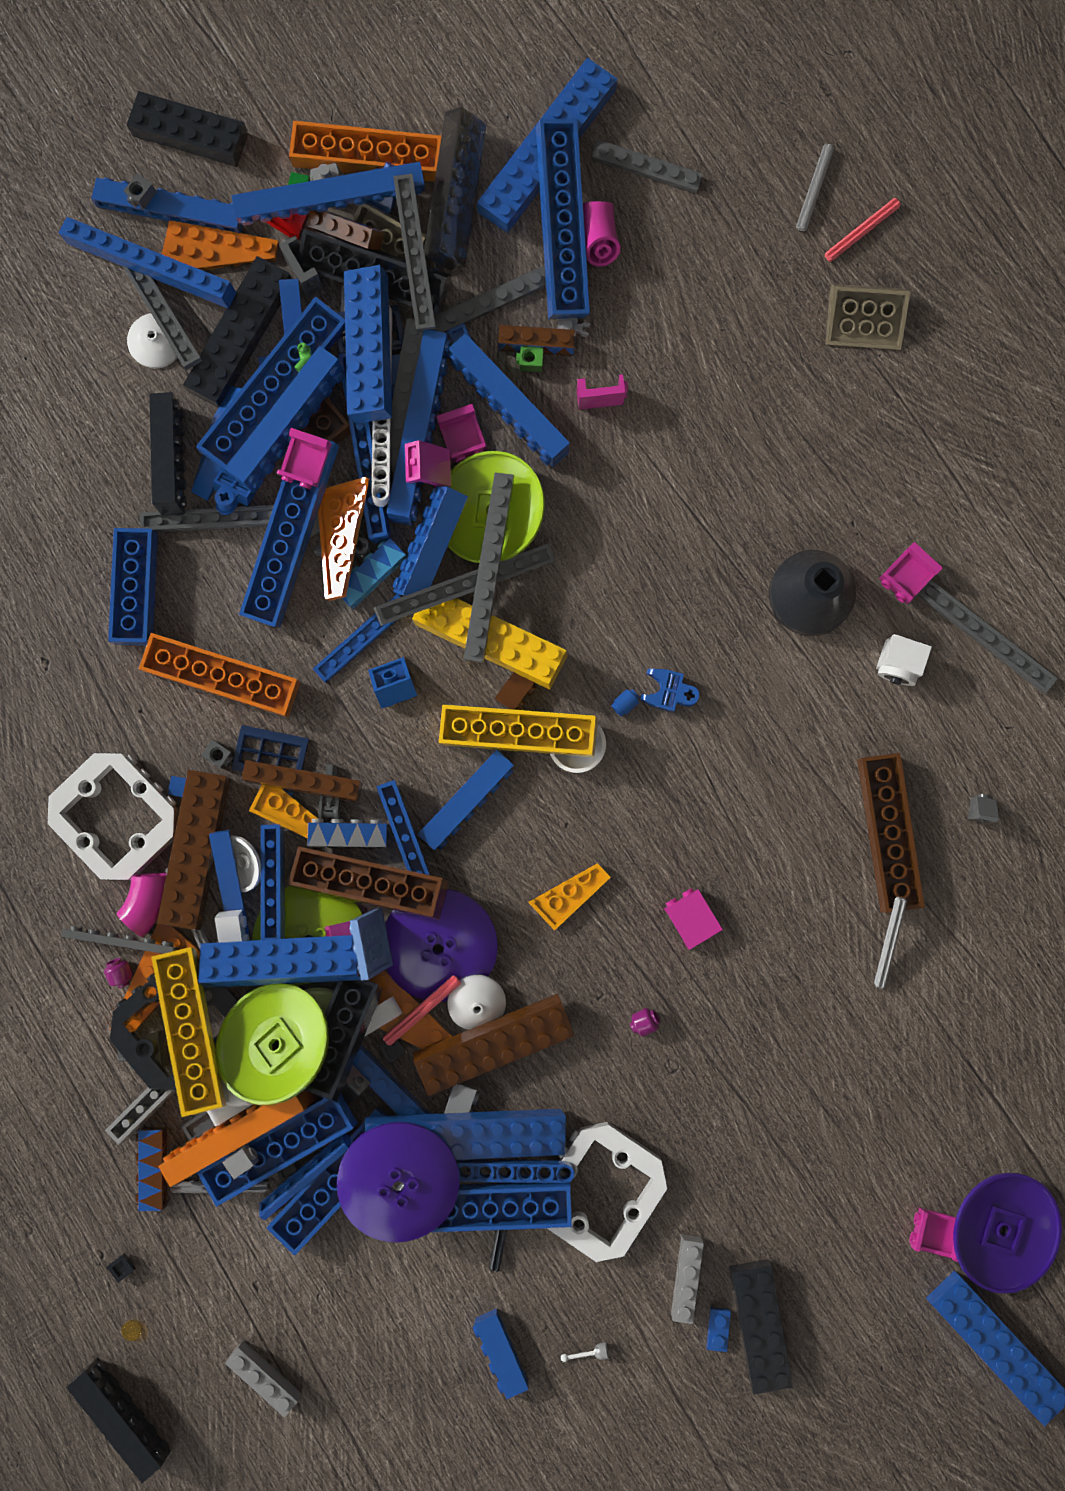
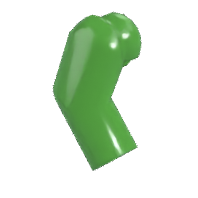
(305, 354)

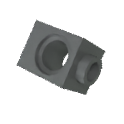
(138, 184)
(211, 750)

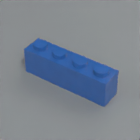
(501, 1354)

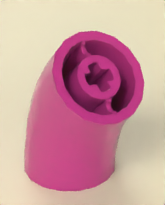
(600, 233)
(143, 902)

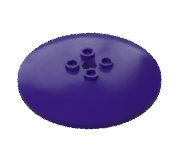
(462, 930)
(391, 1155)
(1027, 1246)

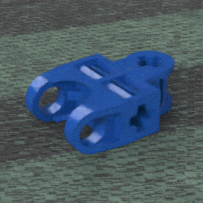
(230, 493)
(659, 699)

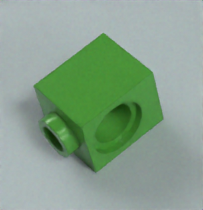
(534, 366)

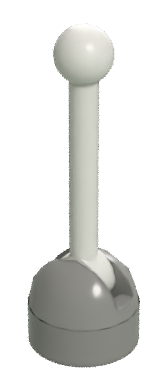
(600, 1352)

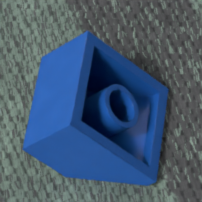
(392, 683)

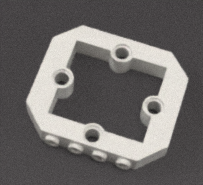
(75, 788)
(637, 1155)

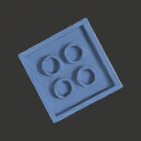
(371, 943)

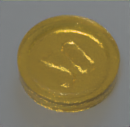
(131, 1330)

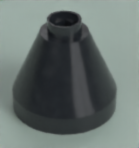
(801, 603)

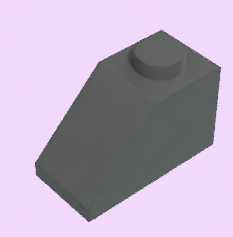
(983, 809)

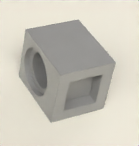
(241, 1161)

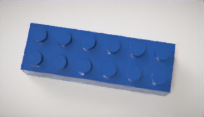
(430, 541)
(132, 586)

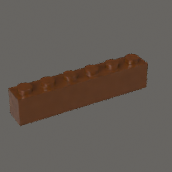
(302, 781)

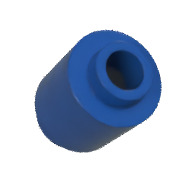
(625, 702)

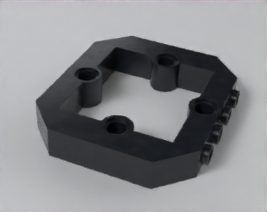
(131, 1046)

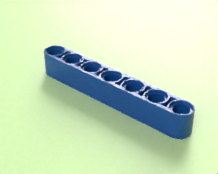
(515, 1167)

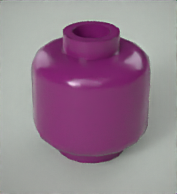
(118, 972)
(645, 1022)

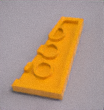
(281, 809)
(568, 896)

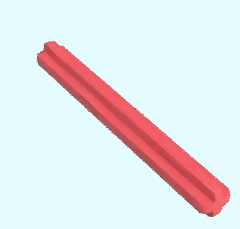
(862, 230)
(421, 1010)

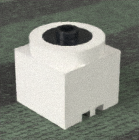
(902, 660)

